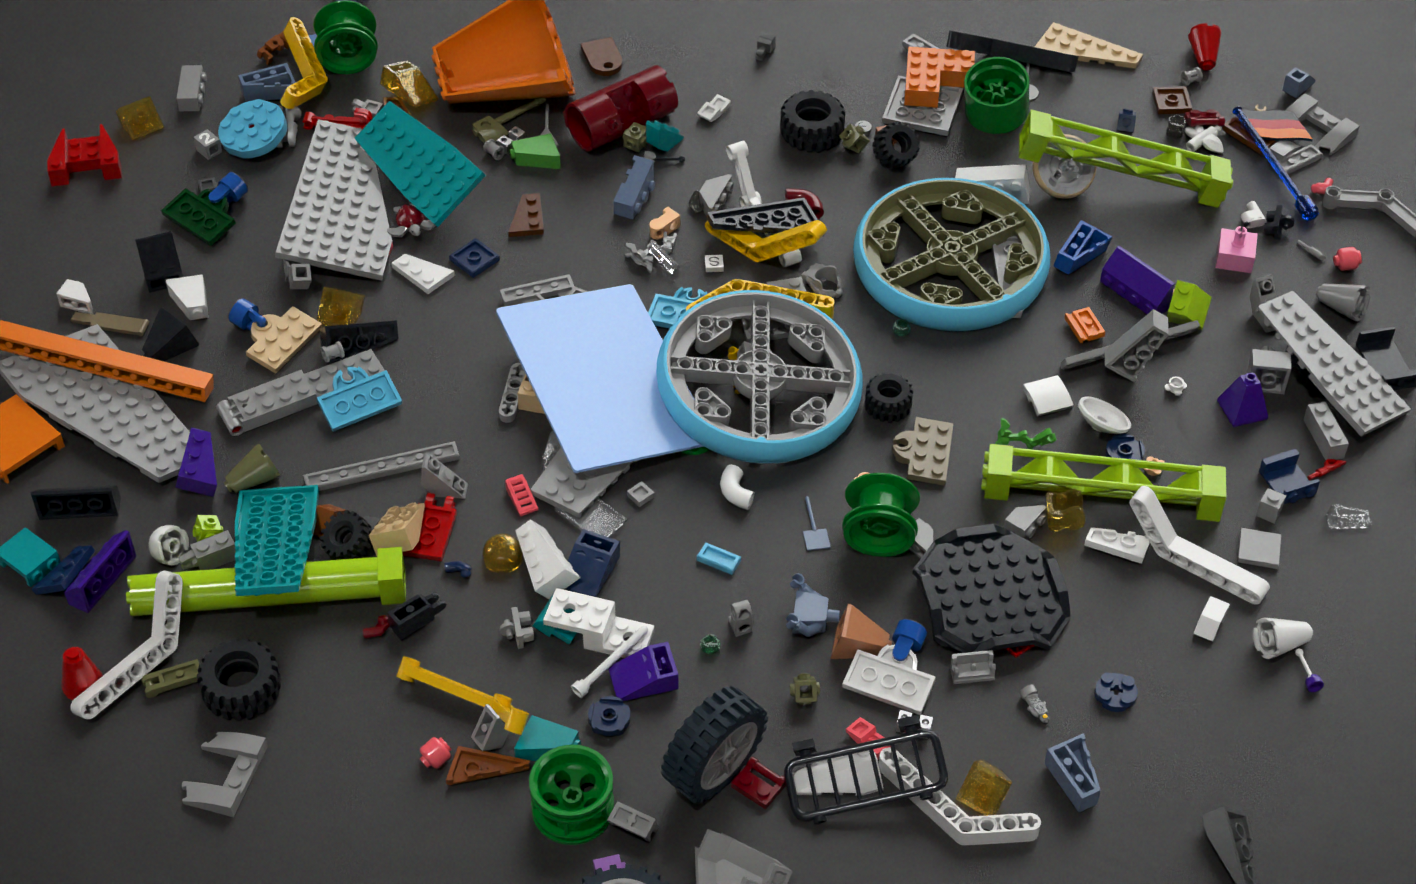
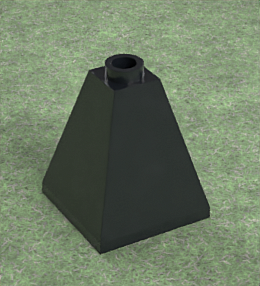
(168, 337)

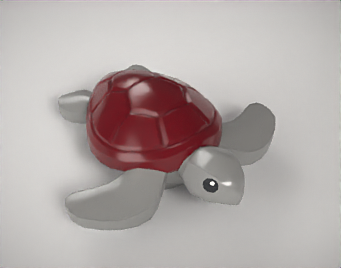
(409, 220)

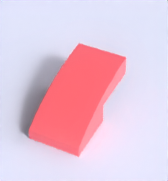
(863, 731)

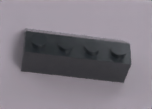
(76, 502)

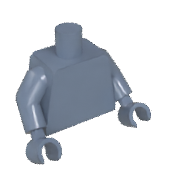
(810, 610)

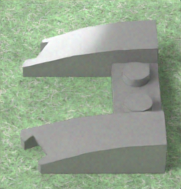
(1338, 131)
(226, 799)

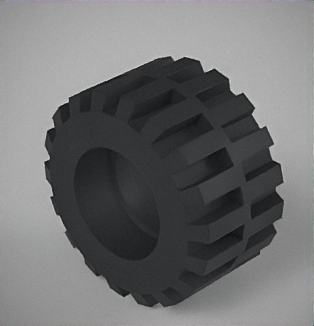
(885, 149)
(887, 386)

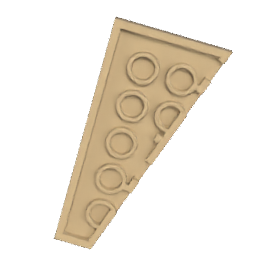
(1087, 47)

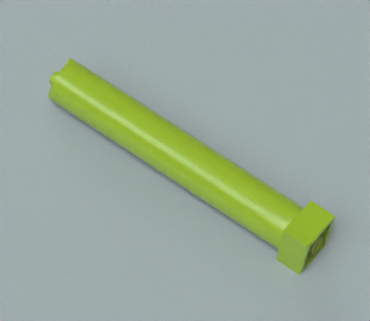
(321, 581)

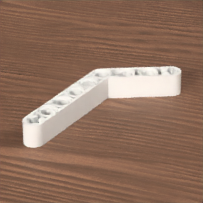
(1190, 556)
(88, 702)
(1023, 826)

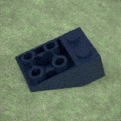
(593, 561)

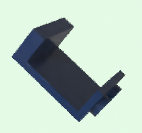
(1286, 477)

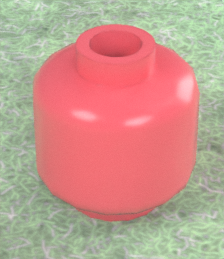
(1347, 258)
(435, 753)

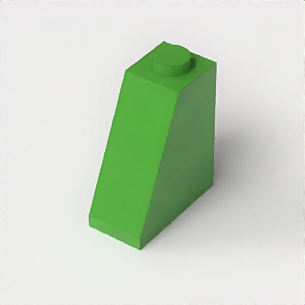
(536, 152)

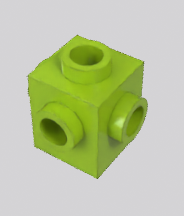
(206, 527)

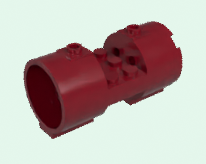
(615, 108)

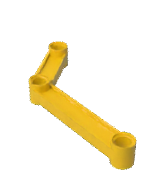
(514, 718)

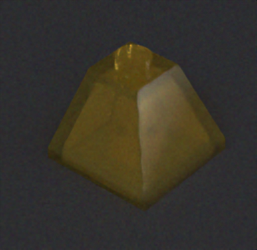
(984, 788)

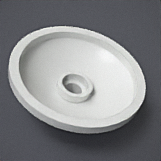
(1103, 416)

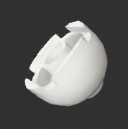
(168, 544)

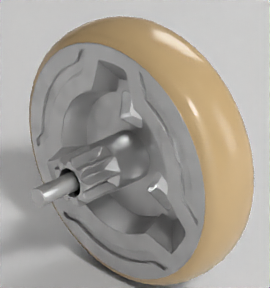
(1070, 183)

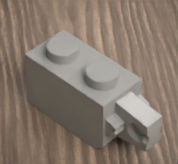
(210, 552)

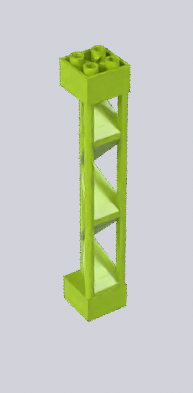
(1043, 128)
(1199, 487)

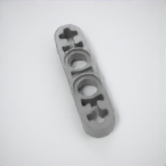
(511, 392)

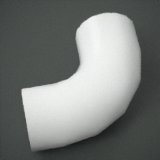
(732, 490)

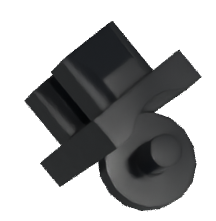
(1277, 222)

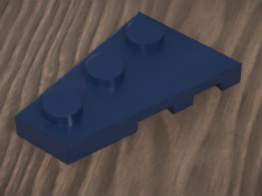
(64, 573)

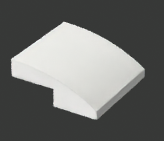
(1048, 395)

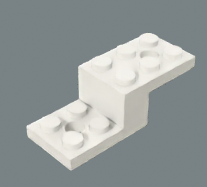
(596, 621)

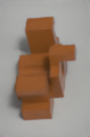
(277, 42)

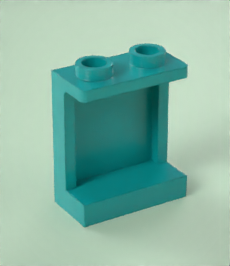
(29, 556)

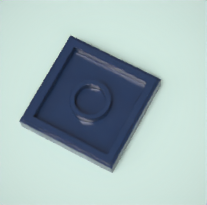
(474, 257)

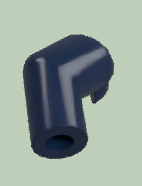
(458, 566)

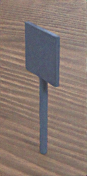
(815, 538)

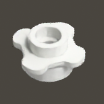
(1176, 385)

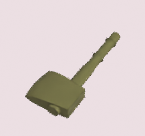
(492, 128)

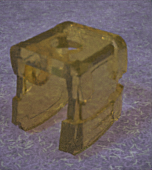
(1065, 510)

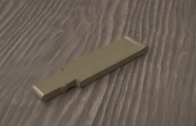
(112, 322)

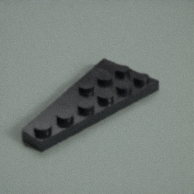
(763, 218)

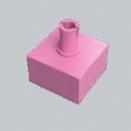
(1236, 250)

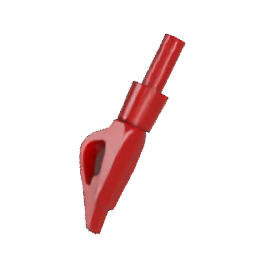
(1329, 465)

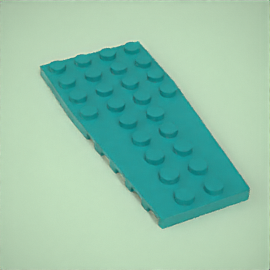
(419, 162)
(273, 538)

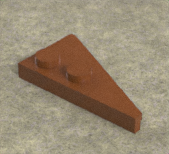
(477, 764)

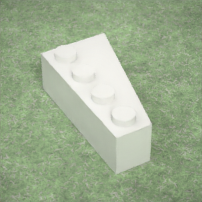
(1008, 178)

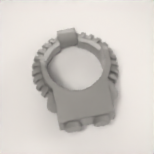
(820, 271)

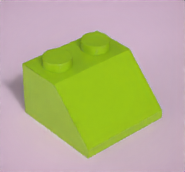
(1188, 304)

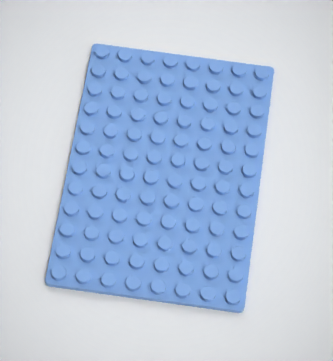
(596, 375)

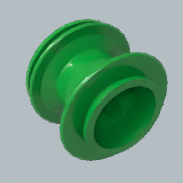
(345, 37)
(880, 514)

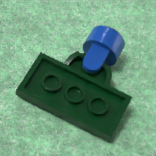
(206, 213)

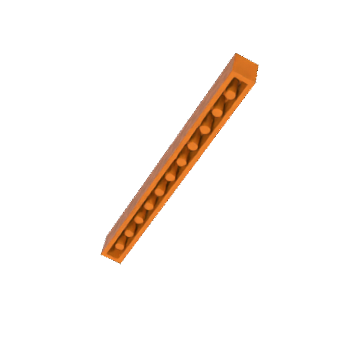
(105, 361)

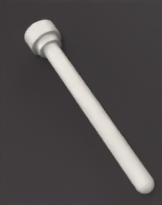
(581, 687)

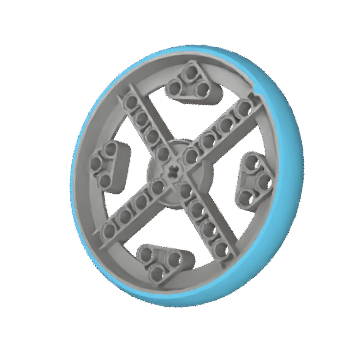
(759, 376)

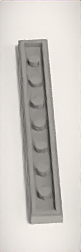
(1099, 353)
(380, 467)

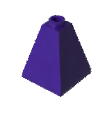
(1244, 401)

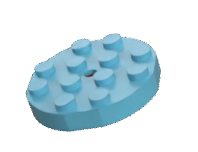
(252, 128)

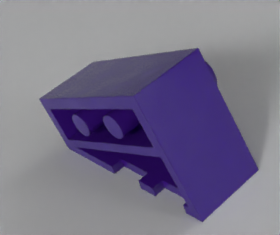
(198, 466)

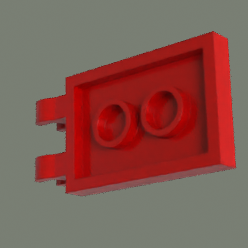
(435, 529)

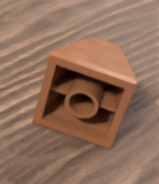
(857, 632)

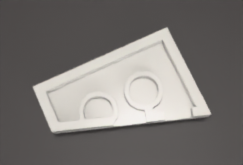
(422, 273)

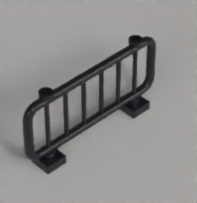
(908, 725)

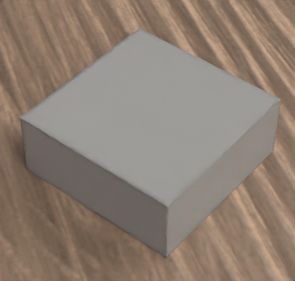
(640, 494)

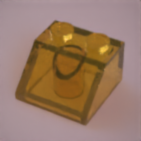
(139, 118)
(339, 306)

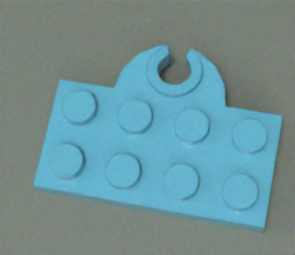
(667, 309)
(358, 398)

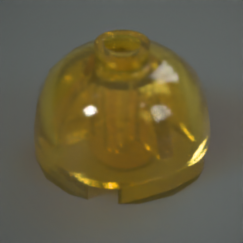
(502, 553)

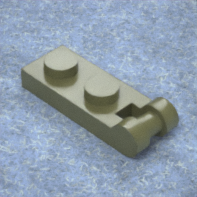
(170, 678)

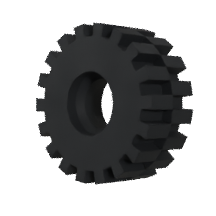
(339, 528)

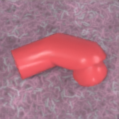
(1321, 187)

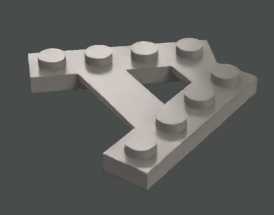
(539, 290)

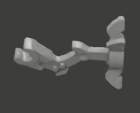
(642, 257)

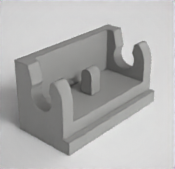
(972, 667)
(633, 821)

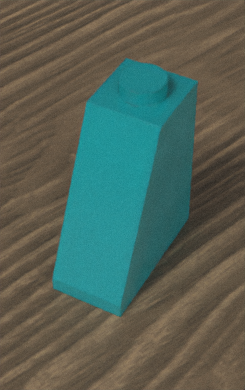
(543, 736)

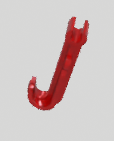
(363, 118)

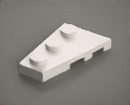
(1123, 545)

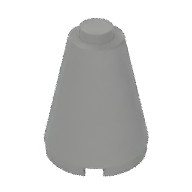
(1345, 298)

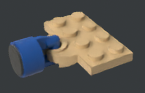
(274, 336)

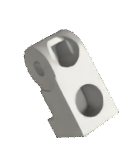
(740, 616)

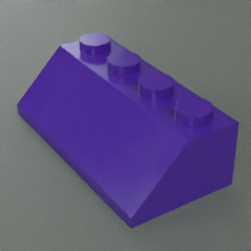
(1137, 282)
(101, 572)

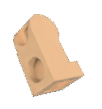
(667, 222)

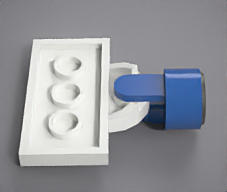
(893, 672)

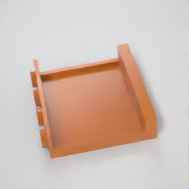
(23, 435)

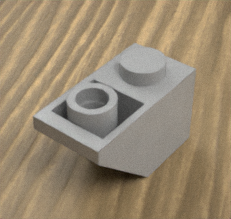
(1025, 520)

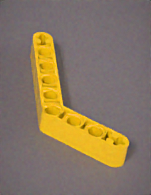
(308, 64)
(761, 249)
(821, 302)

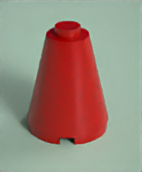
(1205, 44)
(77, 672)

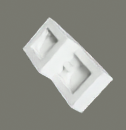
(715, 108)

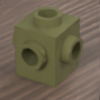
(635, 137)
(854, 138)
(810, 694)

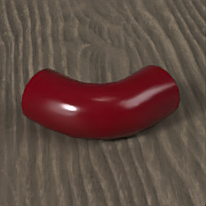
(813, 200)

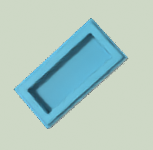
(718, 558)

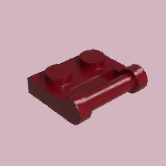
(1197, 118)
(756, 788)

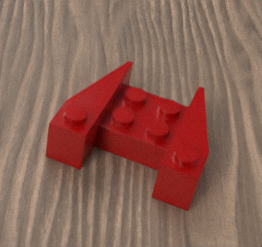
(83, 155)

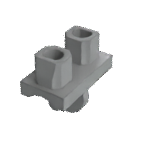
(522, 634)

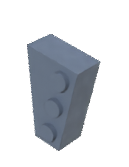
(266, 83)
(635, 189)
(1074, 772)

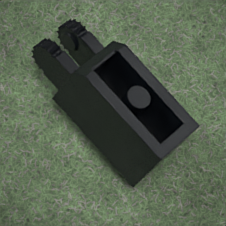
(414, 614)

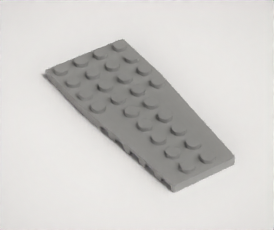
(1334, 365)
(573, 490)

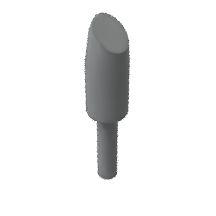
(1316, 253)

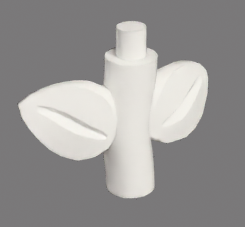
(1206, 137)

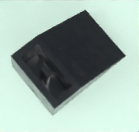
(158, 260)

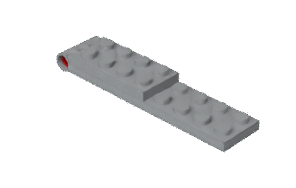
(288, 394)

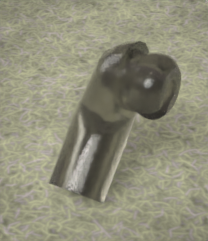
(694, 202)

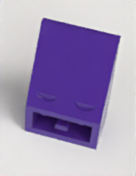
(645, 673)

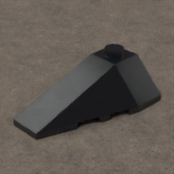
(359, 336)

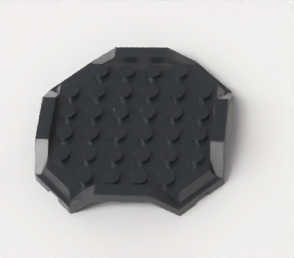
(992, 590)

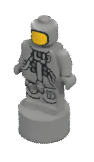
(1036, 707)

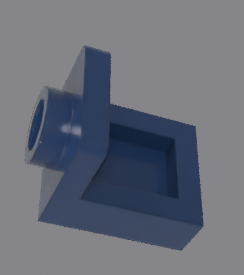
(1126, 120)

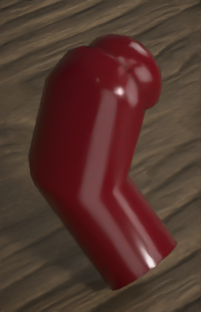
(379, 629)

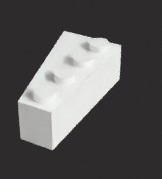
(544, 560)

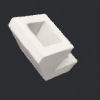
(1211, 618)

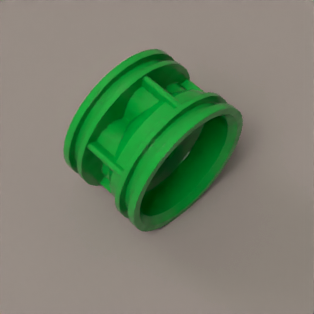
(570, 820)

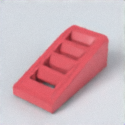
(518, 484)

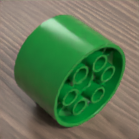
(1012, 101)

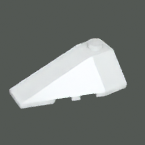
(842, 775)

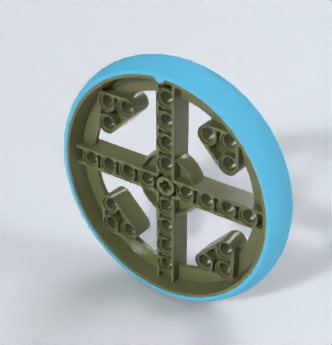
(951, 254)

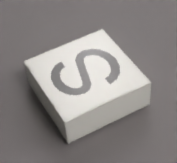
(714, 263)

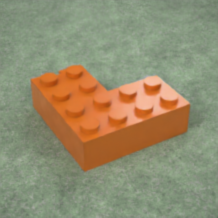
(931, 69)

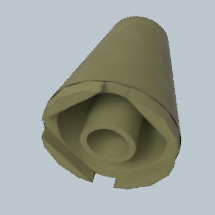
(251, 471)

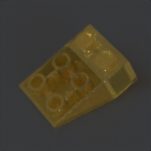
(407, 83)

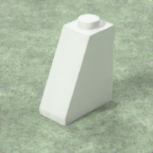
(189, 295)

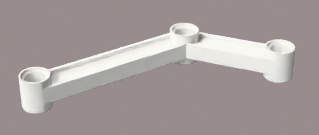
(737, 153)

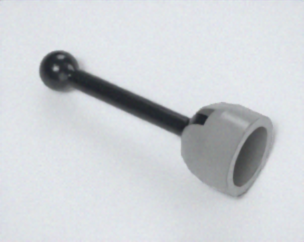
(650, 155)

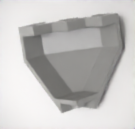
(729, 861)

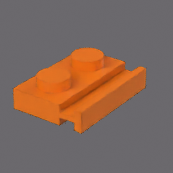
(1084, 325)

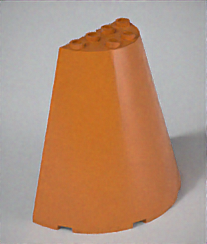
(504, 57)

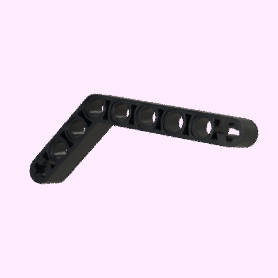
(1011, 50)

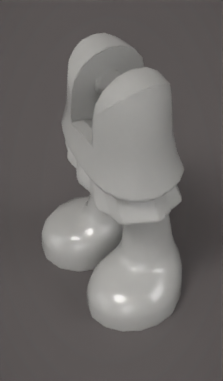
(291, 116)

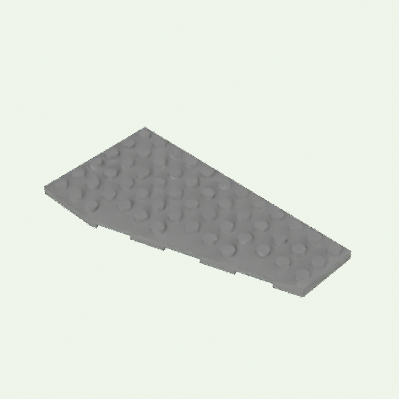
(337, 207)
(112, 413)

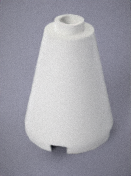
(1279, 636)

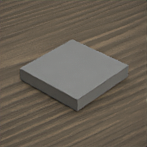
(1259, 548)

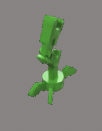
(1006, 435)

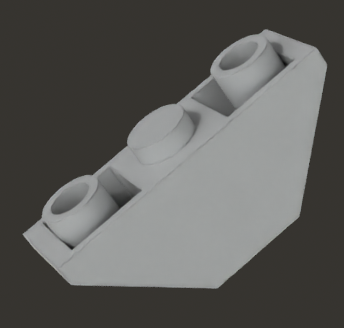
(715, 192)
(1261, 292)
(441, 480)

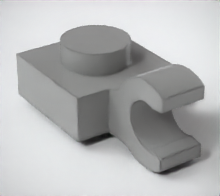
(373, 106)

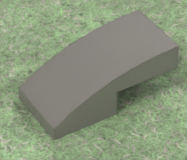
(1283, 149)

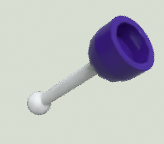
(1313, 682)

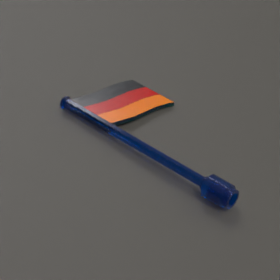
(1278, 126)

